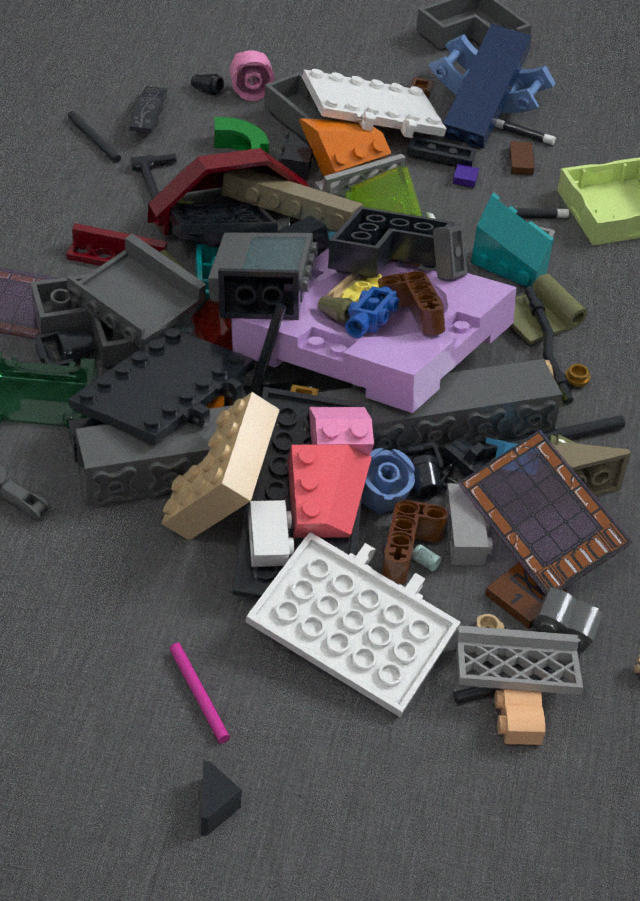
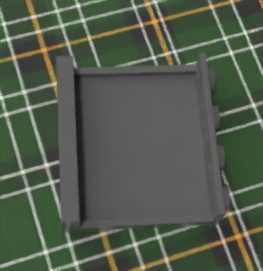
(138, 292)

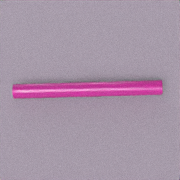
(199, 693)

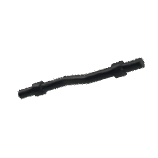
(537, 309)

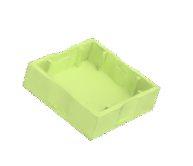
(604, 199)

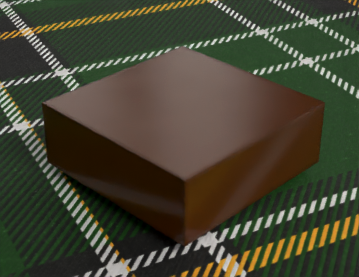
(424, 84)

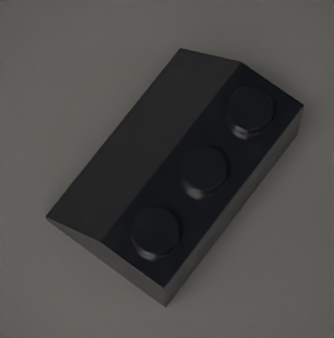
(256, 292)

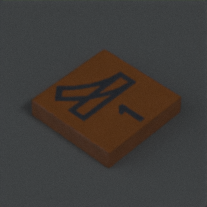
(517, 595)

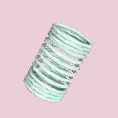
(432, 562)

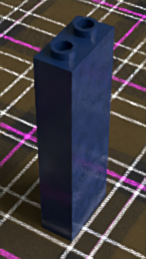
(487, 86)

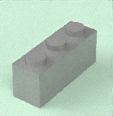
(466, 529)

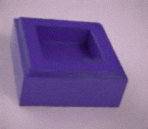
(465, 175)

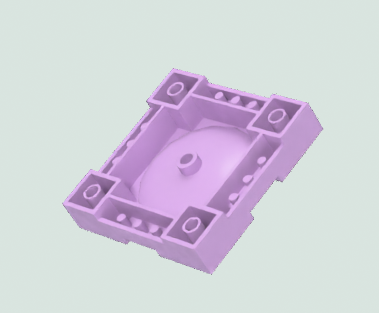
(398, 360)

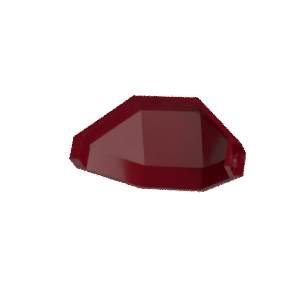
(207, 173)

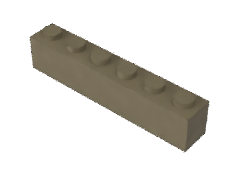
(287, 197)

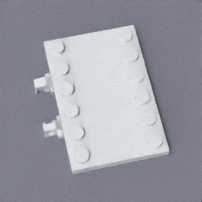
(373, 103)
(354, 622)

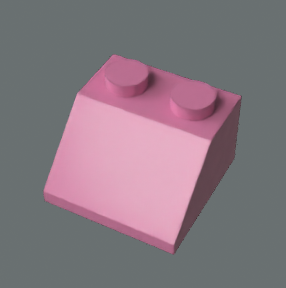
(342, 427)

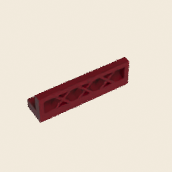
(100, 242)

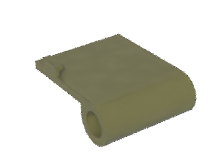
(560, 308)

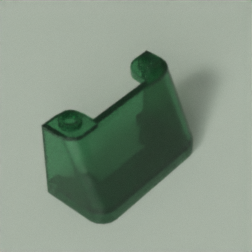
(42, 391)

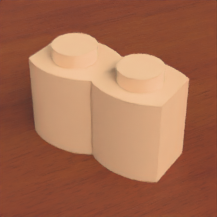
(521, 716)

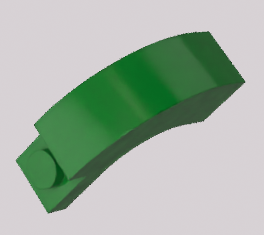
(238, 135)

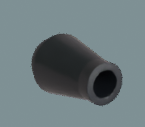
(208, 82)

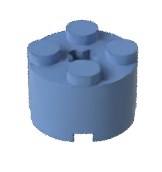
(387, 480)

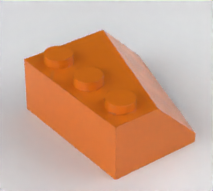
(343, 144)

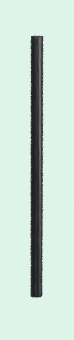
(568, 432)

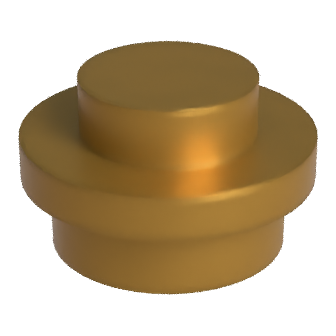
(578, 375)

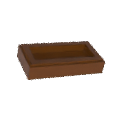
(521, 157)

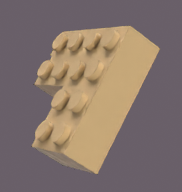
(227, 473)

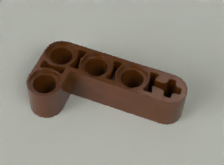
(420, 296)
(410, 522)

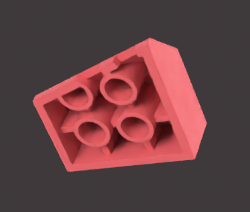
(325, 488)

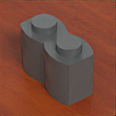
(566, 615)

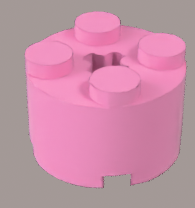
(250, 73)

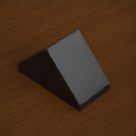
(219, 798)

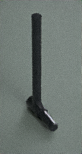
(144, 164)

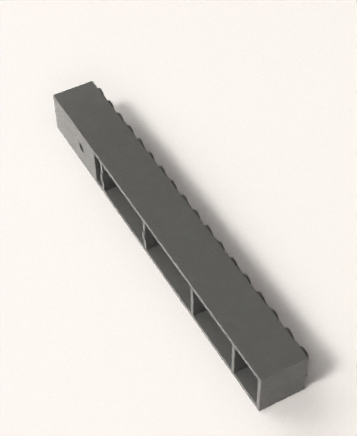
(471, 403)

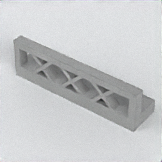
(341, 181)

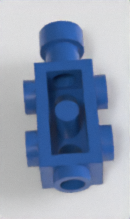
(371, 311)

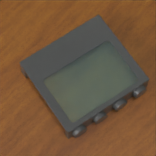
(267, 252)

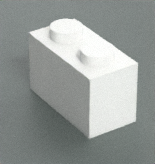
(269, 533)

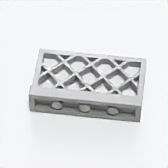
(522, 649)

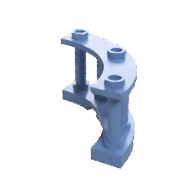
(523, 91)

